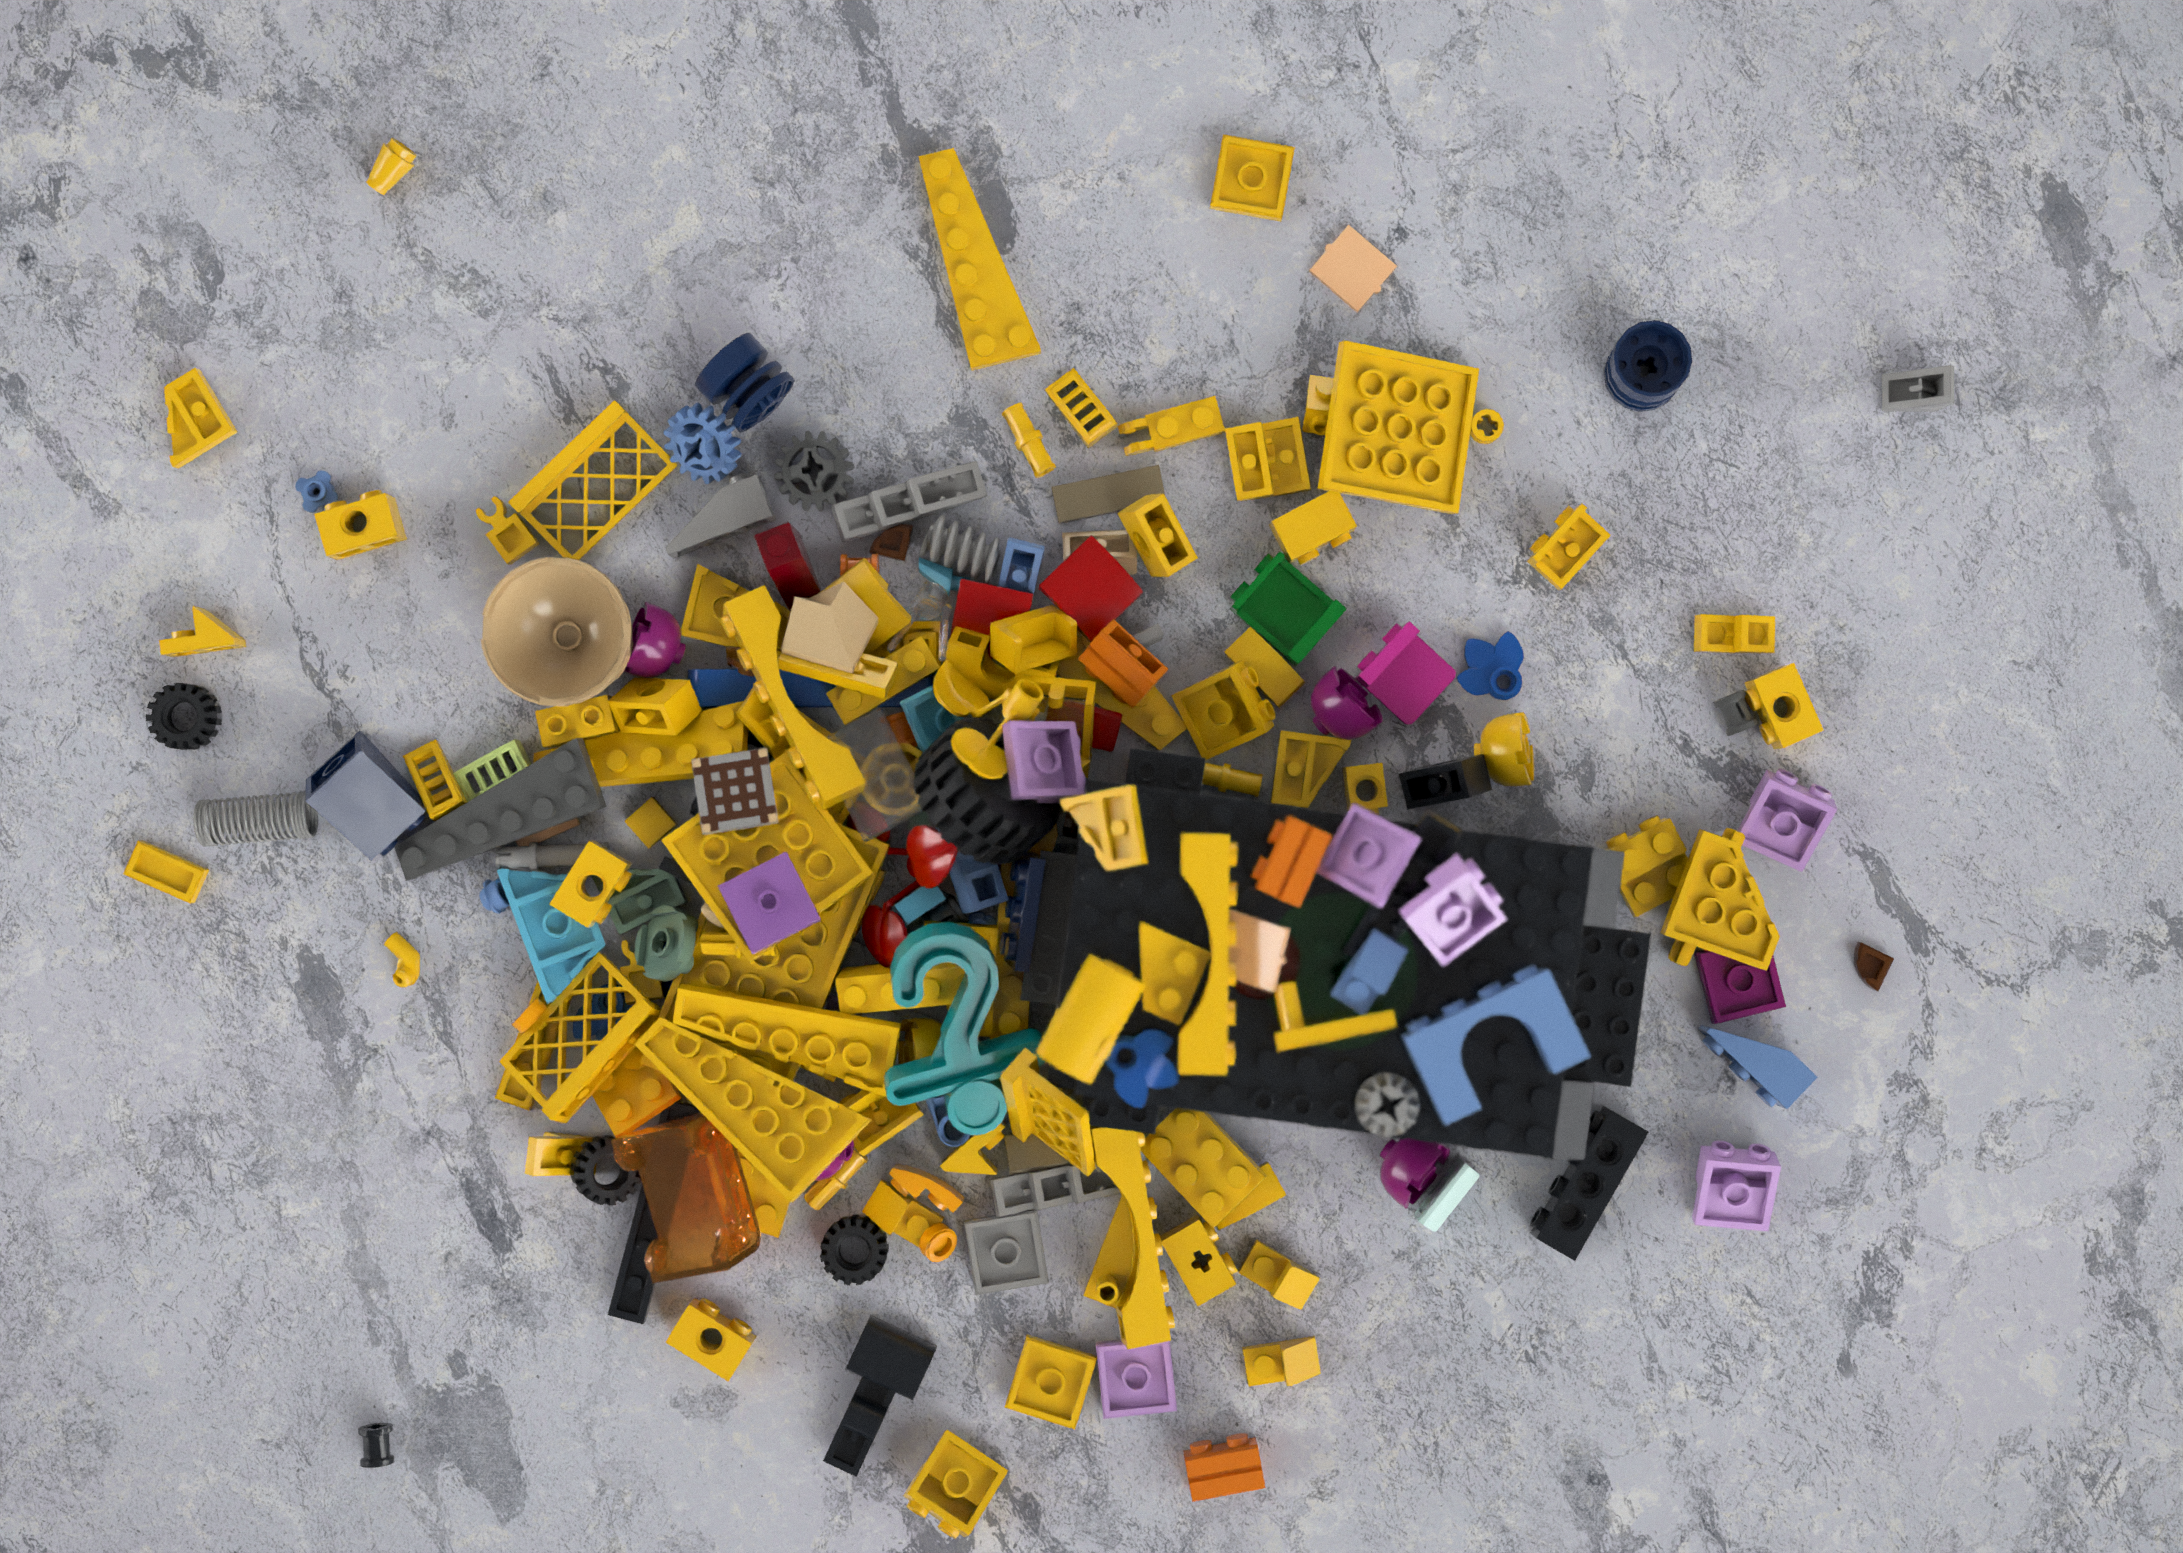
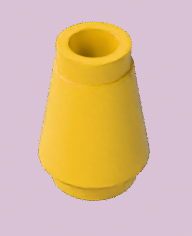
(390, 166)

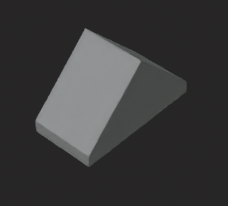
(1918, 390)

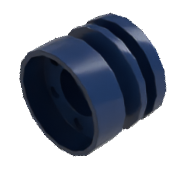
(1662, 351)
(738, 375)

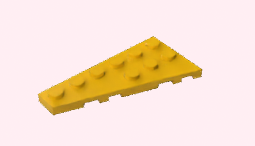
(769, 1118)

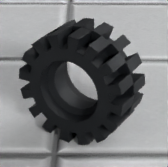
(162, 716)
(585, 1179)
(847, 1271)

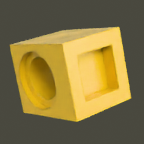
(1371, 772)

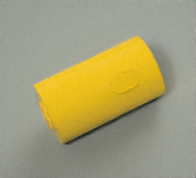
(1090, 1018)

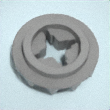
(1369, 1100)

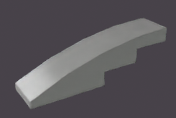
(909, 501)
(1049, 1189)

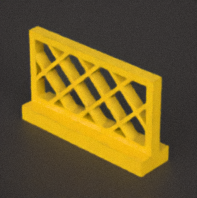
(570, 459)
(595, 1064)
(1046, 1112)

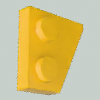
(1111, 825)

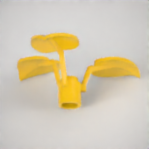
(964, 698)

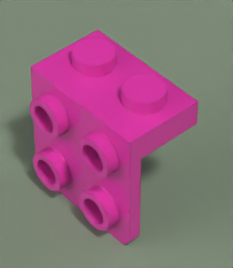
(1405, 673)

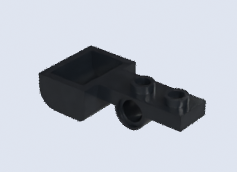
(889, 1364)

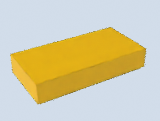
(166, 871)

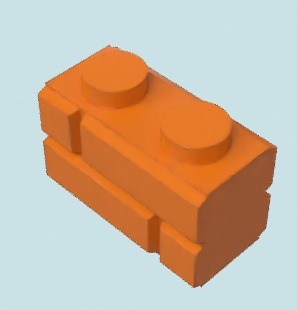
(1122, 664)
(1291, 861)
(1223, 1467)

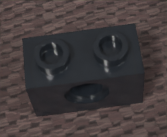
(1445, 781)

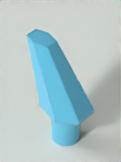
(940, 575)

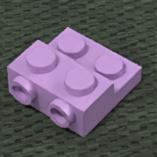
(1043, 760)
(1787, 818)
(1454, 909)
(1735, 1186)

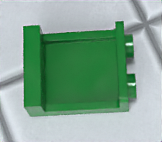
(1285, 608)

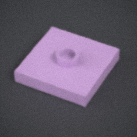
(1368, 855)
(1135, 1379)

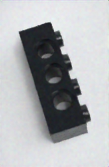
(1589, 1203)

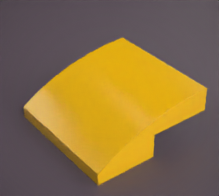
(1268, 459)
(874, 593)

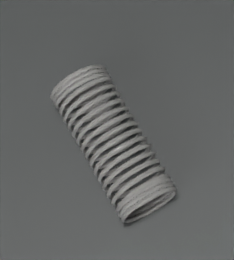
(300, 827)

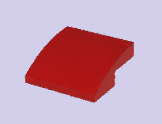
(1091, 588)
(985, 603)

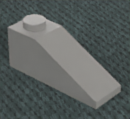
(729, 512)

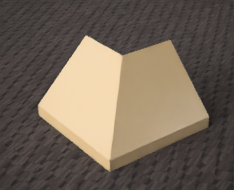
(830, 628)

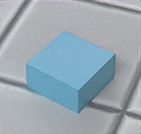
(918, 904)

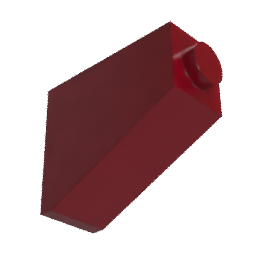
(788, 563)

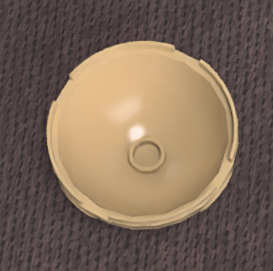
(556, 631)

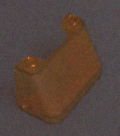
(693, 1196)

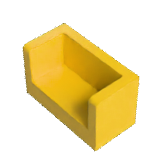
(1033, 638)

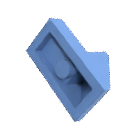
(1021, 565)
(1369, 972)

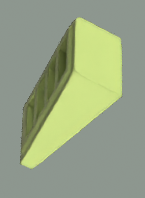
(513, 748)

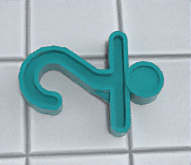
(960, 1064)

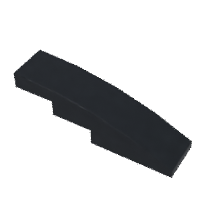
(1436, 842)

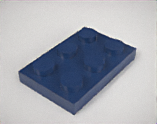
(1022, 911)

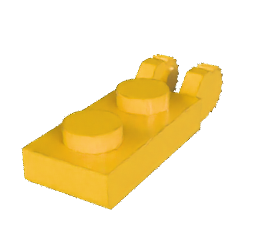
(1175, 426)

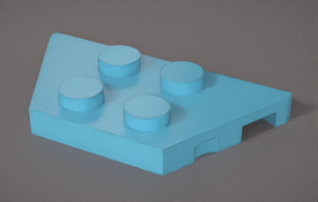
(553, 940)

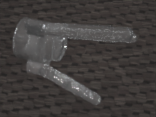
(927, 605)

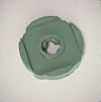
(679, 933)

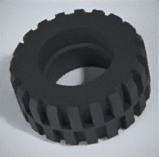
(976, 810)

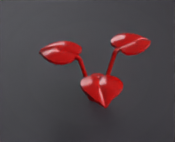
(929, 863)

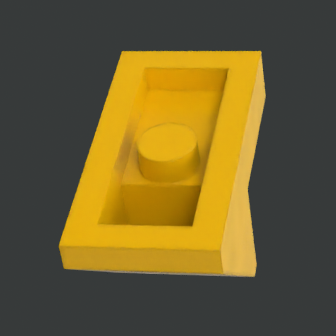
(209, 636)
(553, 1153)
(970, 1158)
(900, 1213)
(1278, 1275)
(1281, 1361)

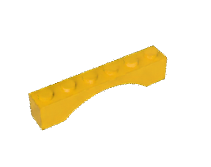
(827, 765)
(1204, 1036)
(1141, 1306)

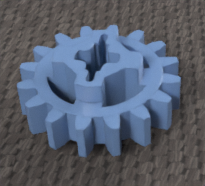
(702, 443)

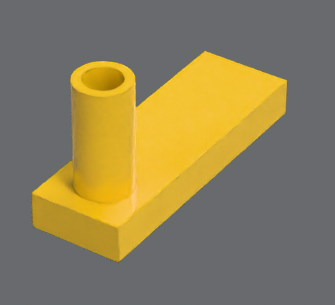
(1296, 1035)
(1113, 1261)

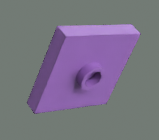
(769, 903)

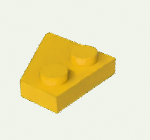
(194, 417)
(1304, 766)
(1170, 972)

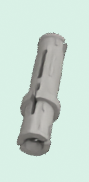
(539, 856)

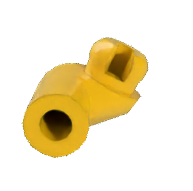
(408, 960)

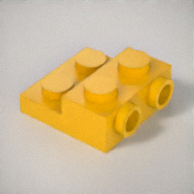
(1224, 710)
(1650, 864)
(954, 1485)

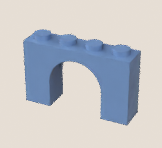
(1438, 1042)

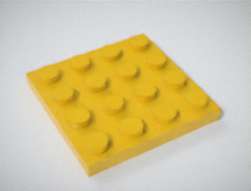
(1398, 427)
(808, 834)

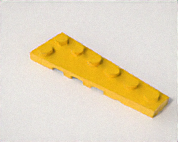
(982, 290)
(651, 758)
(821, 1039)

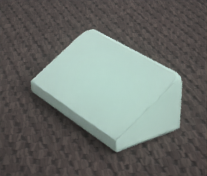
(1446, 1195)

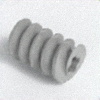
(961, 548)

